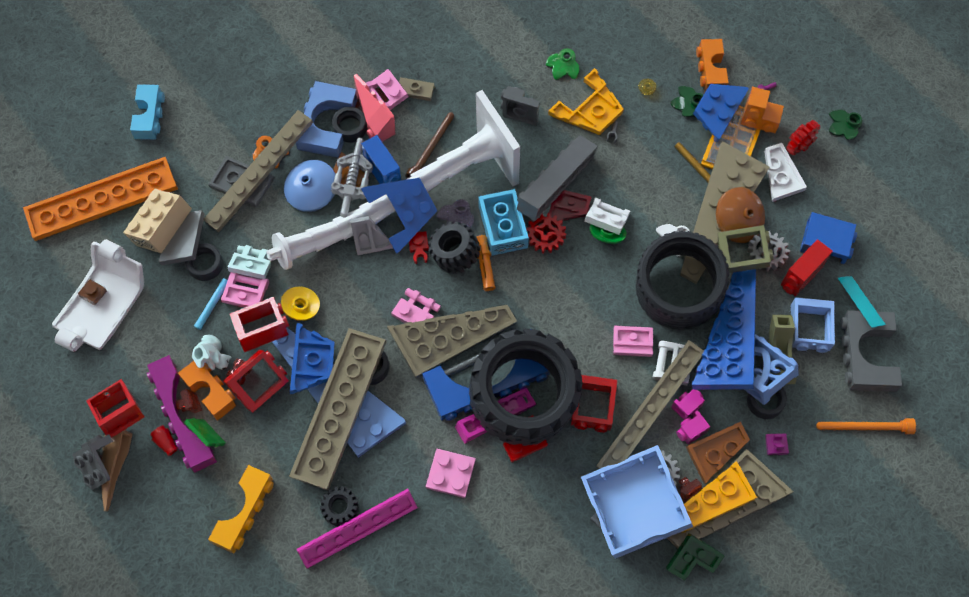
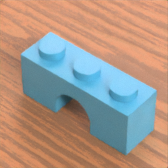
(147, 124)

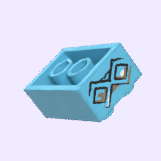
(502, 222)

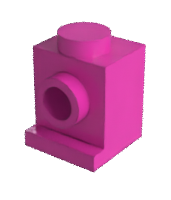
(688, 404)
(693, 428)

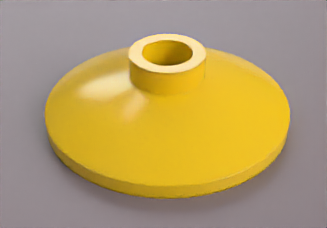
(300, 296)

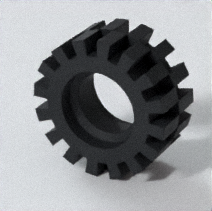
(331, 497)

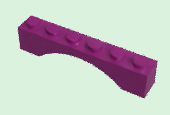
(166, 378)

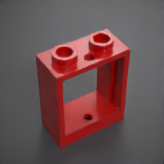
(264, 334)
(231, 380)
(602, 385)
(122, 417)

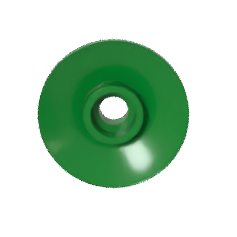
(607, 236)

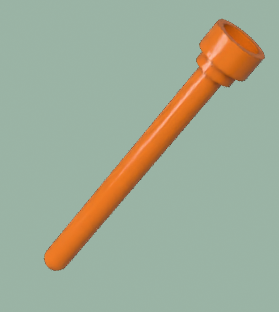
(907, 426)

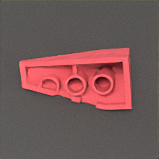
(378, 116)

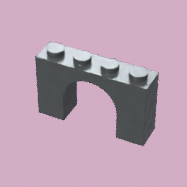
(860, 373)

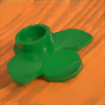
(563, 66)

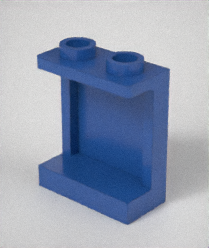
(833, 233)

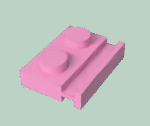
(633, 341)

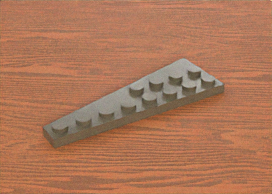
(730, 171)

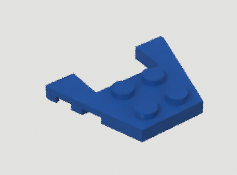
(411, 204)

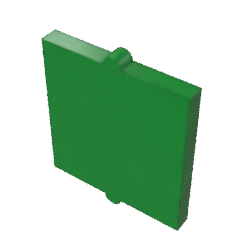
(205, 432)

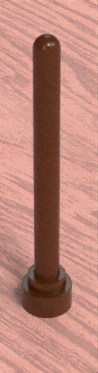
(424, 157)

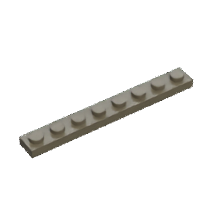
(258, 171)
(652, 406)

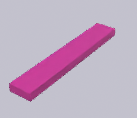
(356, 528)

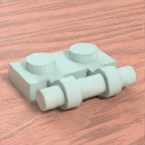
(249, 265)

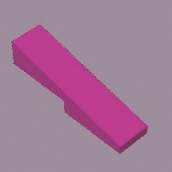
(470, 427)

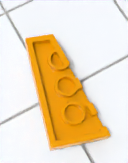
(721, 496)

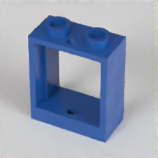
(384, 166)

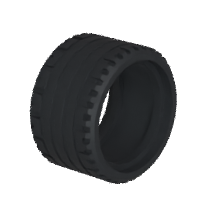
(693, 246)

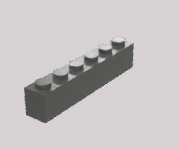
(556, 177)

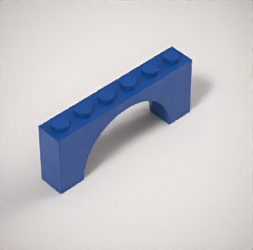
(453, 398)

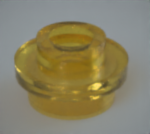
(647, 90)

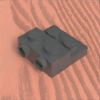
(519, 107)

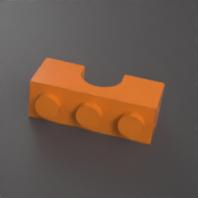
(711, 52)
(218, 401)

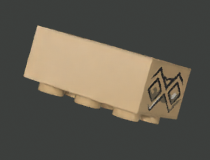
(157, 220)

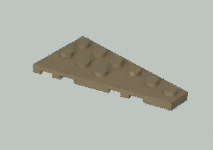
(441, 338)
(765, 486)

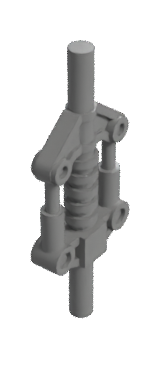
(349, 191)

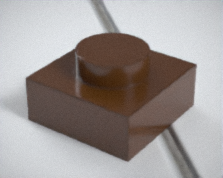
(92, 292)

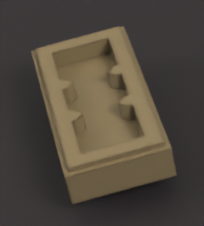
(417, 89)

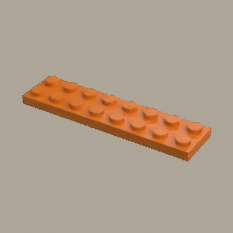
(98, 199)

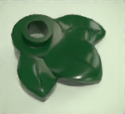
(686, 101)
(843, 125)

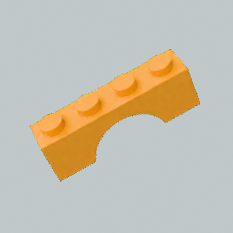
(230, 533)

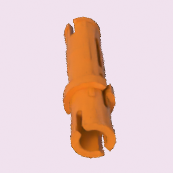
(485, 264)

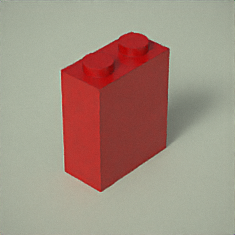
(806, 268)

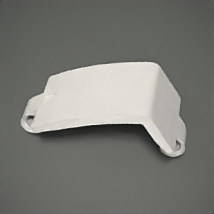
(95, 324)

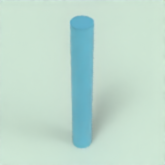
(211, 304)

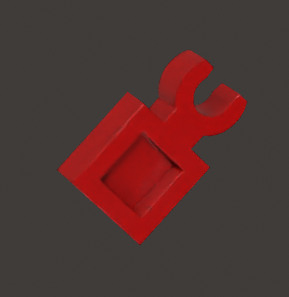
(419, 244)

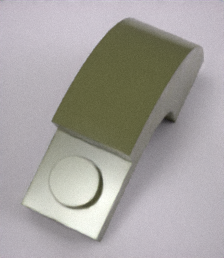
(781, 336)

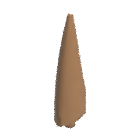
(113, 459)

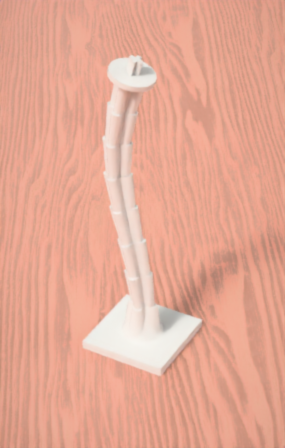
(490, 142)

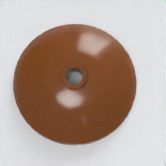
(734, 209)

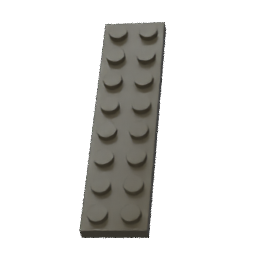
(338, 409)

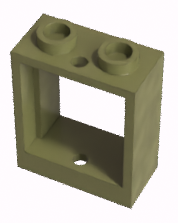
(750, 264)

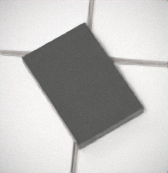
(228, 174)
(185, 241)

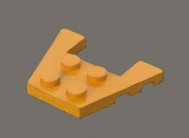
(595, 112)

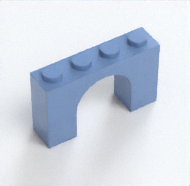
(322, 98)

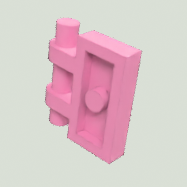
(408, 312)

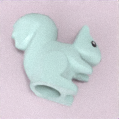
(208, 352)

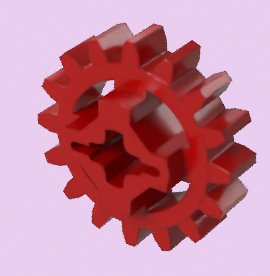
(803, 137)
(556, 234)

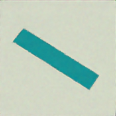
(861, 301)

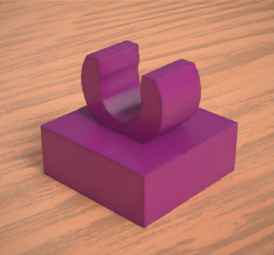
(776, 444)

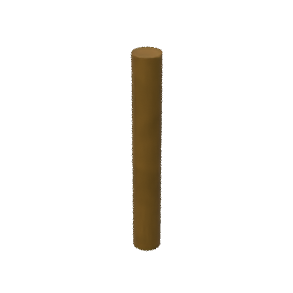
(696, 165)

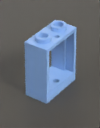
(818, 307)

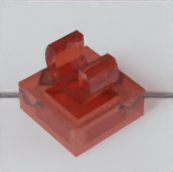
(188, 402)
(689, 488)

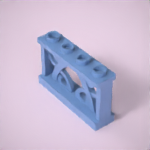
(768, 352)

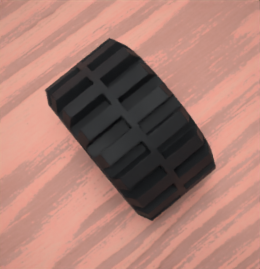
(449, 236)

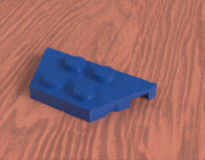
(719, 107)
(311, 360)

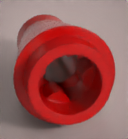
(162, 438)

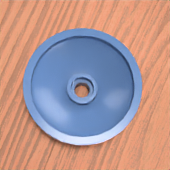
(315, 192)

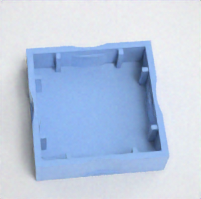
(636, 502)

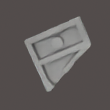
(368, 236)

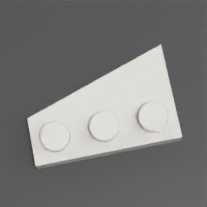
(782, 174)

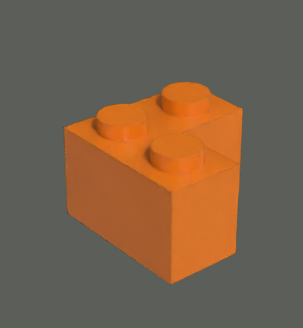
(761, 113)

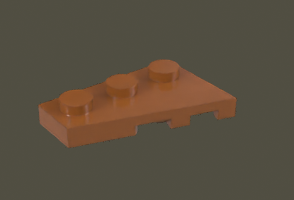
(715, 450)

